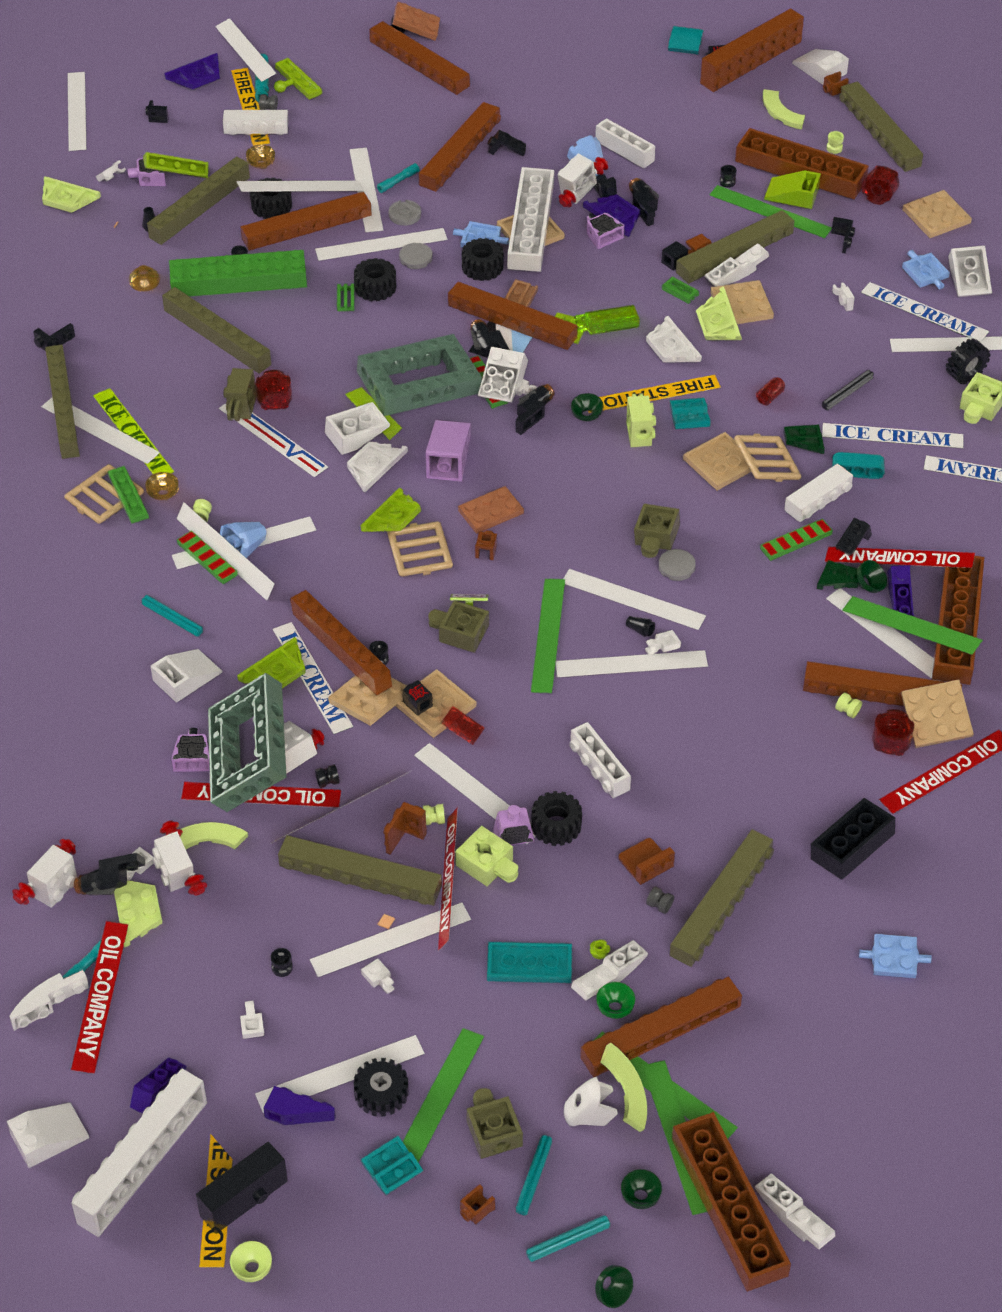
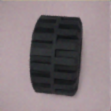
(270, 203)
(482, 259)
(375, 279)
(556, 805)

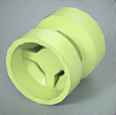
(835, 142)
(202, 508)
(848, 705)
(434, 814)

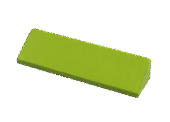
(175, 165)
(361, 397)

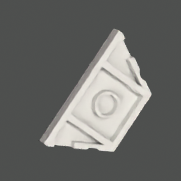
(671, 343)
(373, 462)

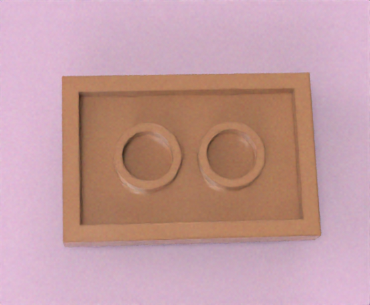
(416, 20)
(490, 509)

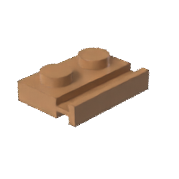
(522, 293)

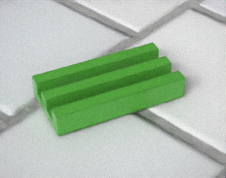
(345, 288)
(678, 290)

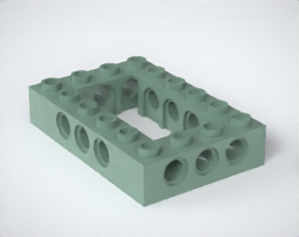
(391, 399)
(228, 782)

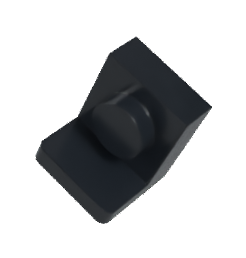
(157, 113)

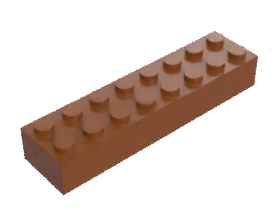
(751, 50)
(787, 157)
(960, 613)
(731, 1202)

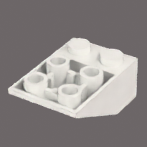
(503, 374)
(183, 673)

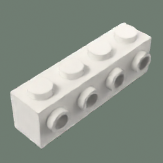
(255, 122)
(625, 143)
(818, 492)
(600, 760)

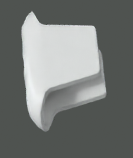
(590, 1110)

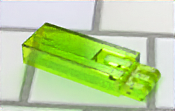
(608, 320)

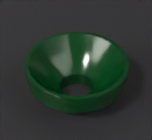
(587, 402)
(875, 575)
(641, 1180)
(619, 1288)

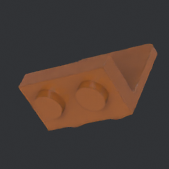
(405, 819)
(647, 860)

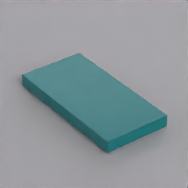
(529, 962)

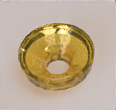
(260, 153)
(146, 281)
(159, 482)

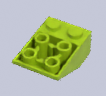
(794, 189)

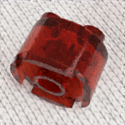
(880, 184)
(274, 390)
(893, 732)

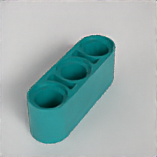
(861, 465)

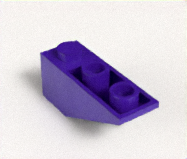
(900, 589)
(158, 1079)
(291, 1109)

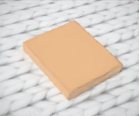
(386, 921)

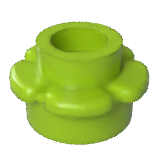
(599, 953)

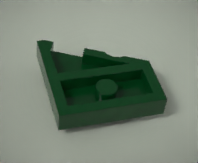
(805, 437)
(838, 576)

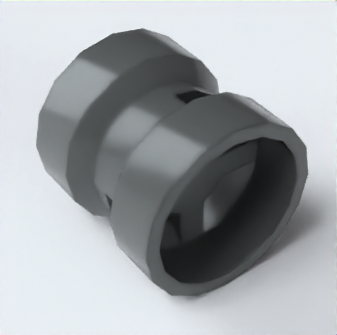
(268, 102)
(659, 899)

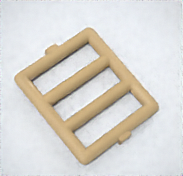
(781, 450)
(83, 487)
(426, 569)

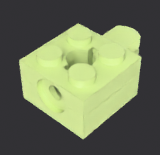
(981, 398)
(640, 420)
(485, 866)

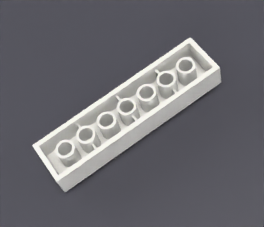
(530, 219)
(139, 1152)

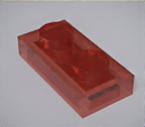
(462, 725)

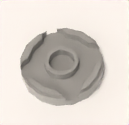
(404, 212)
(415, 255)
(677, 564)

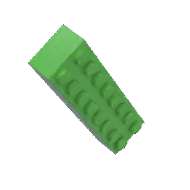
(239, 273)

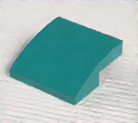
(685, 40)
(689, 413)
(391, 1165)

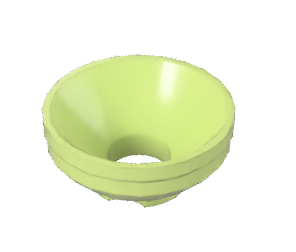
(251, 1252)

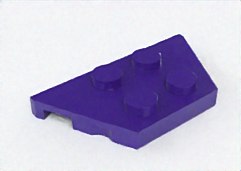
(196, 73)
(617, 208)

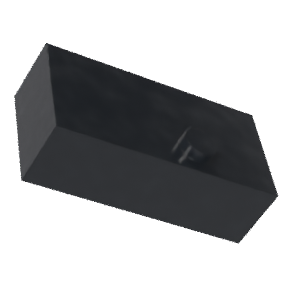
(853, 838)
(242, 1187)

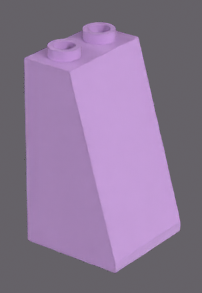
(447, 450)

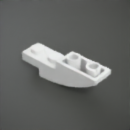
(738, 268)
(614, 969)
(39, 1001)
(793, 1213)

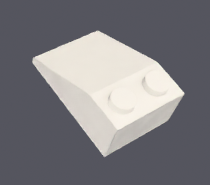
(822, 63)
(970, 271)
(355, 427)
(46, 1132)

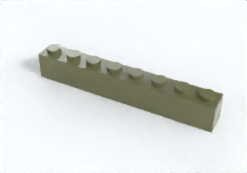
(881, 126)
(198, 200)
(709, 257)
(216, 330)
(62, 402)
(360, 870)
(721, 898)

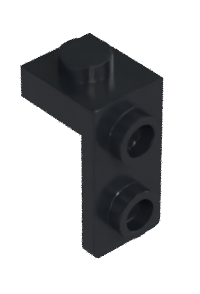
(506, 140)
(604, 186)
(845, 228)
(58, 338)
(853, 536)

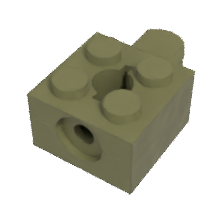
(240, 394)
(656, 529)
(458, 618)
(493, 1124)

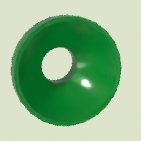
(617, 993)

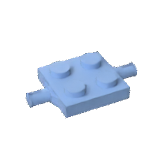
(479, 230)
(925, 269)
(895, 956)

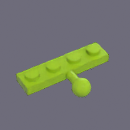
(295, 77)

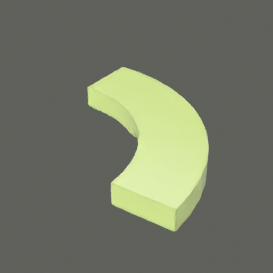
(779, 111)
(215, 832)
(634, 1097)

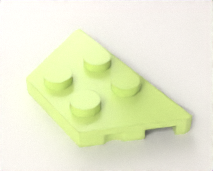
(67, 195)
(718, 318)
(138, 907)

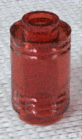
(770, 391)

